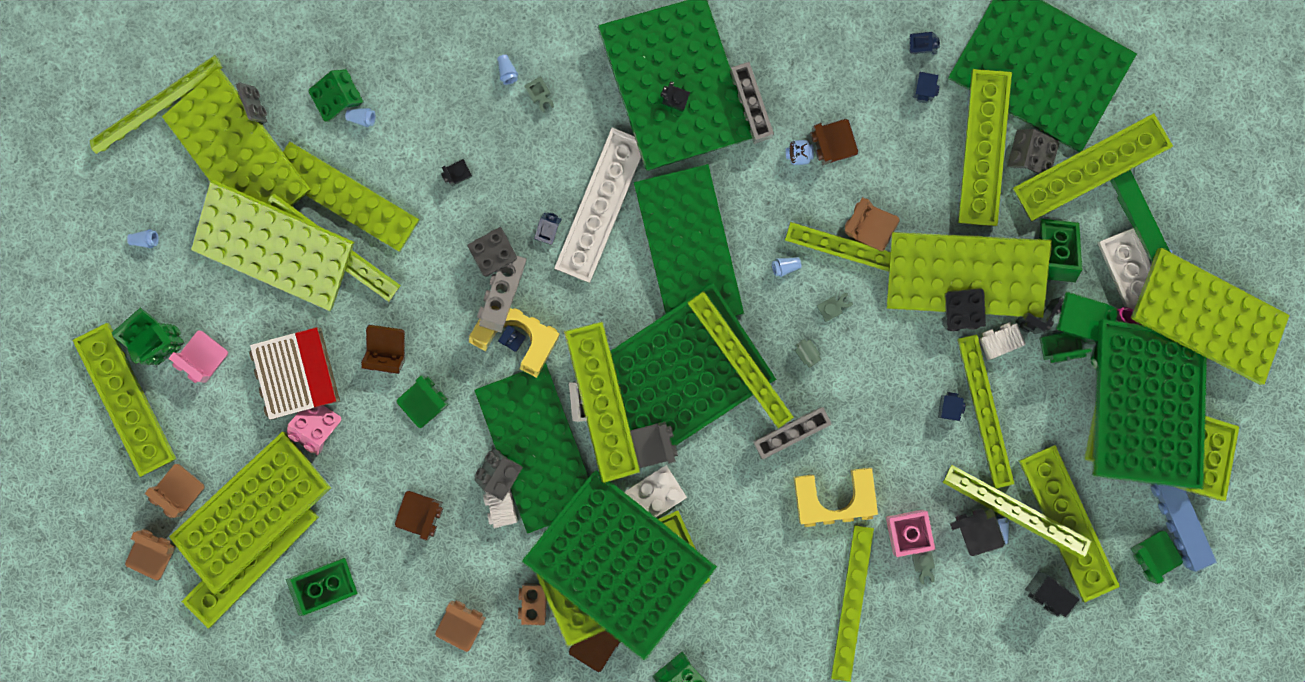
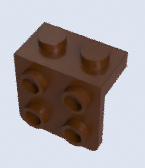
(834, 141)
(384, 349)
(419, 514)
(595, 650)

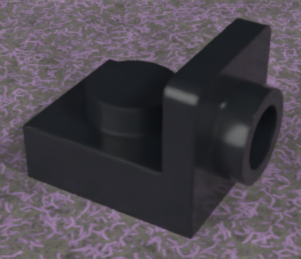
(674, 97)
(456, 172)

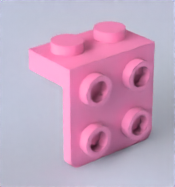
(199, 357)
(313, 428)

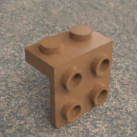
(871, 225)
(175, 491)
(149, 554)
(460, 625)

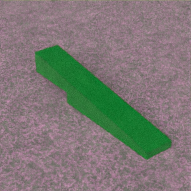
(1138, 213)

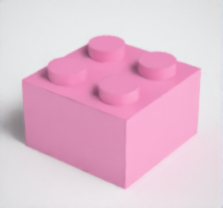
(910, 533)

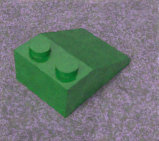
(1065, 249)
(1082, 315)
(321, 586)

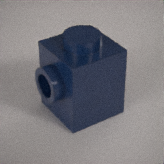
(926, 87)
(951, 407)

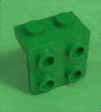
(334, 94)
(138, 334)
(171, 343)
(1060, 346)
(422, 401)
(1156, 556)
(678, 670)

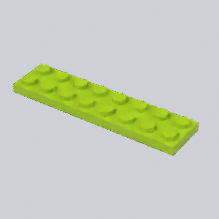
(984, 147)
(1093, 167)
(352, 199)
(124, 400)
(602, 401)
(1062, 504)
(211, 607)

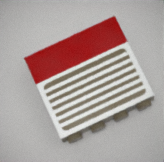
(294, 373)

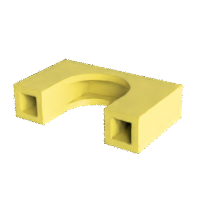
(542, 339)
(861, 505)

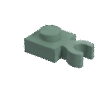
(538, 92)
(831, 308)
(924, 562)

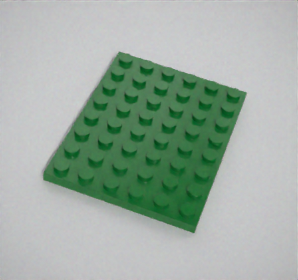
(680, 47)
(1057, 64)
(679, 371)
(1148, 408)
(619, 565)

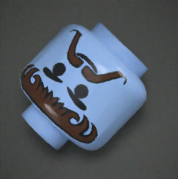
(800, 152)

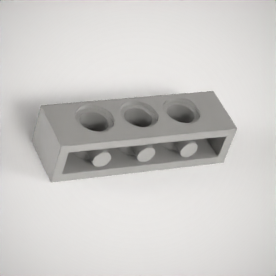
(752, 102)
(496, 319)
(792, 432)

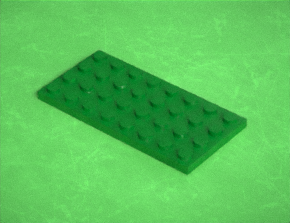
(687, 237)
(535, 433)

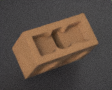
(538, 604)

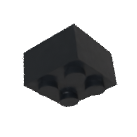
(1049, 592)

